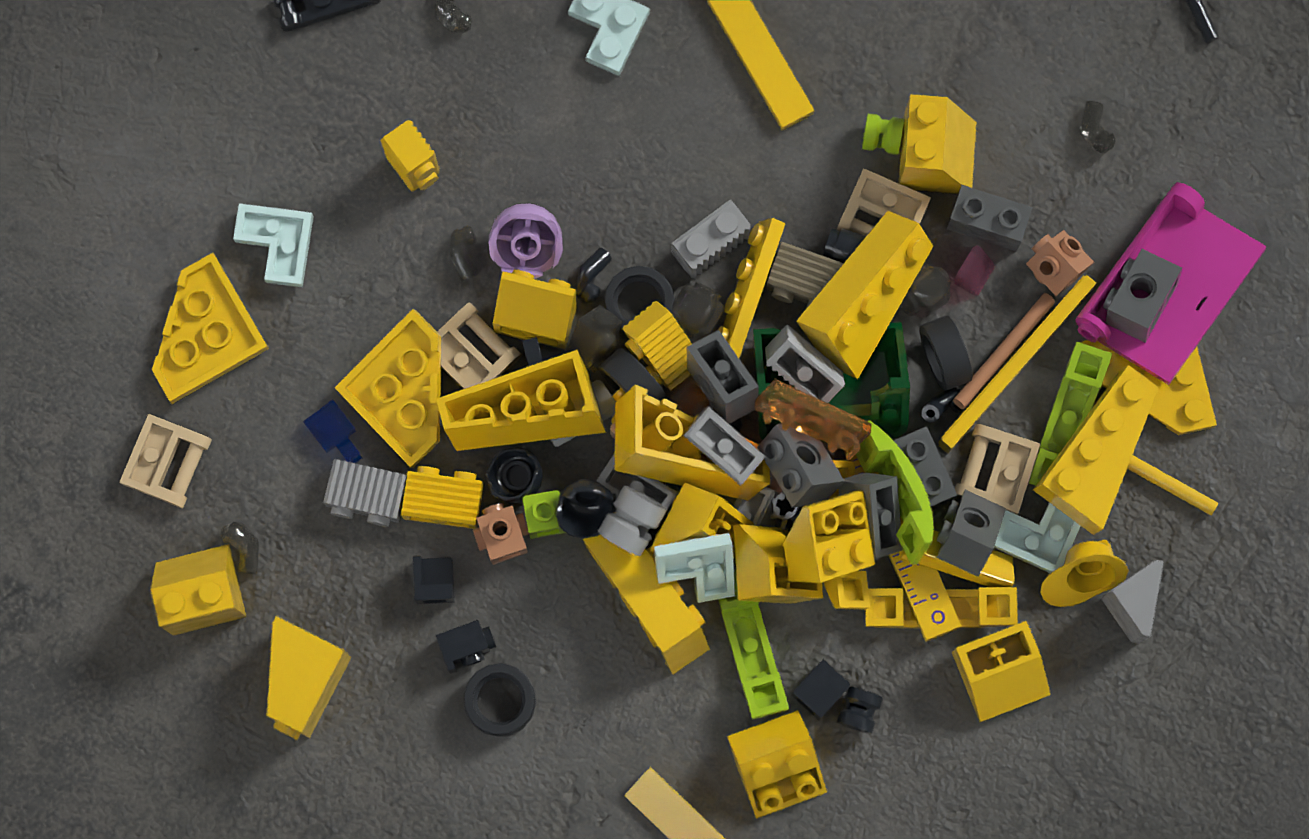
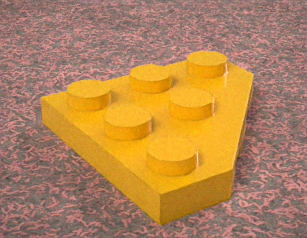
(204, 331)
(399, 388)
(1180, 405)

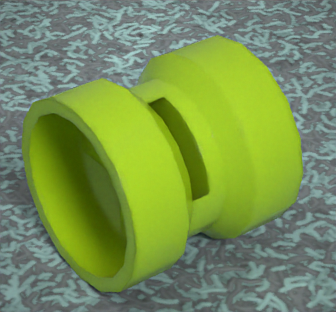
(883, 133)

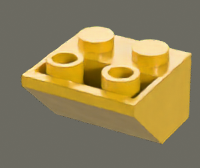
(534, 308)
(698, 515)
(829, 540)
(763, 568)
(1002, 671)
(777, 764)

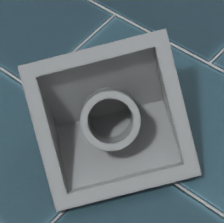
(1135, 602)

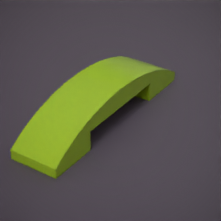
(1072, 403)
(884, 456)
(753, 656)

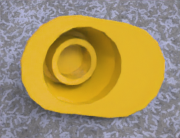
(1086, 573)

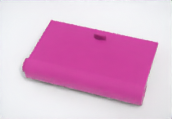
(1213, 266)

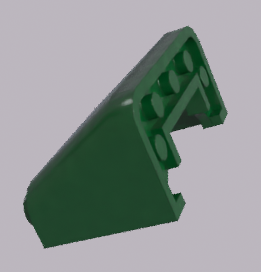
(876, 396)

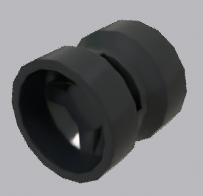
(857, 718)

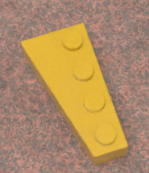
(866, 293)
(524, 406)
(653, 447)
(1096, 457)
(656, 605)

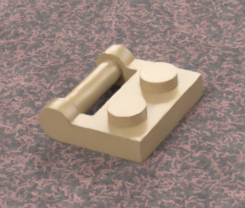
(877, 196)
(463, 360)
(154, 455)
(1010, 469)

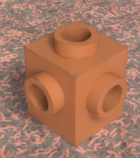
(1058, 261)
(505, 546)

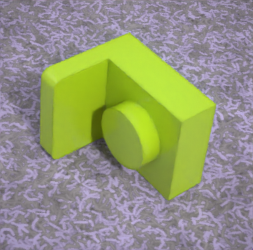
(541, 514)

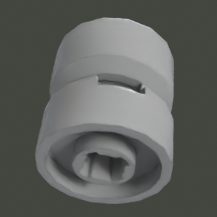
(632, 520)

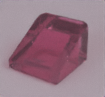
(974, 271)

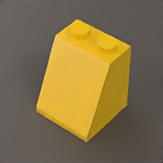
(936, 145)
(197, 591)
(301, 678)

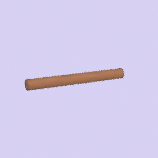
(1004, 350)

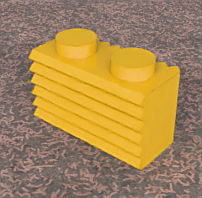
(411, 156)
(660, 343)
(442, 498)

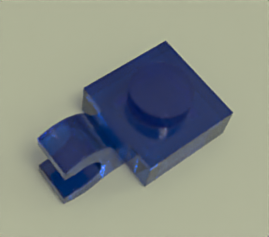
(332, 430)

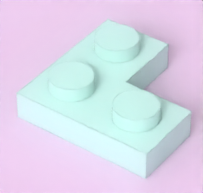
(618, 29)
(284, 233)
(1036, 544)
(704, 559)

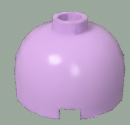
(526, 239)

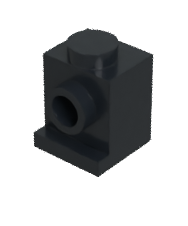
(465, 645)

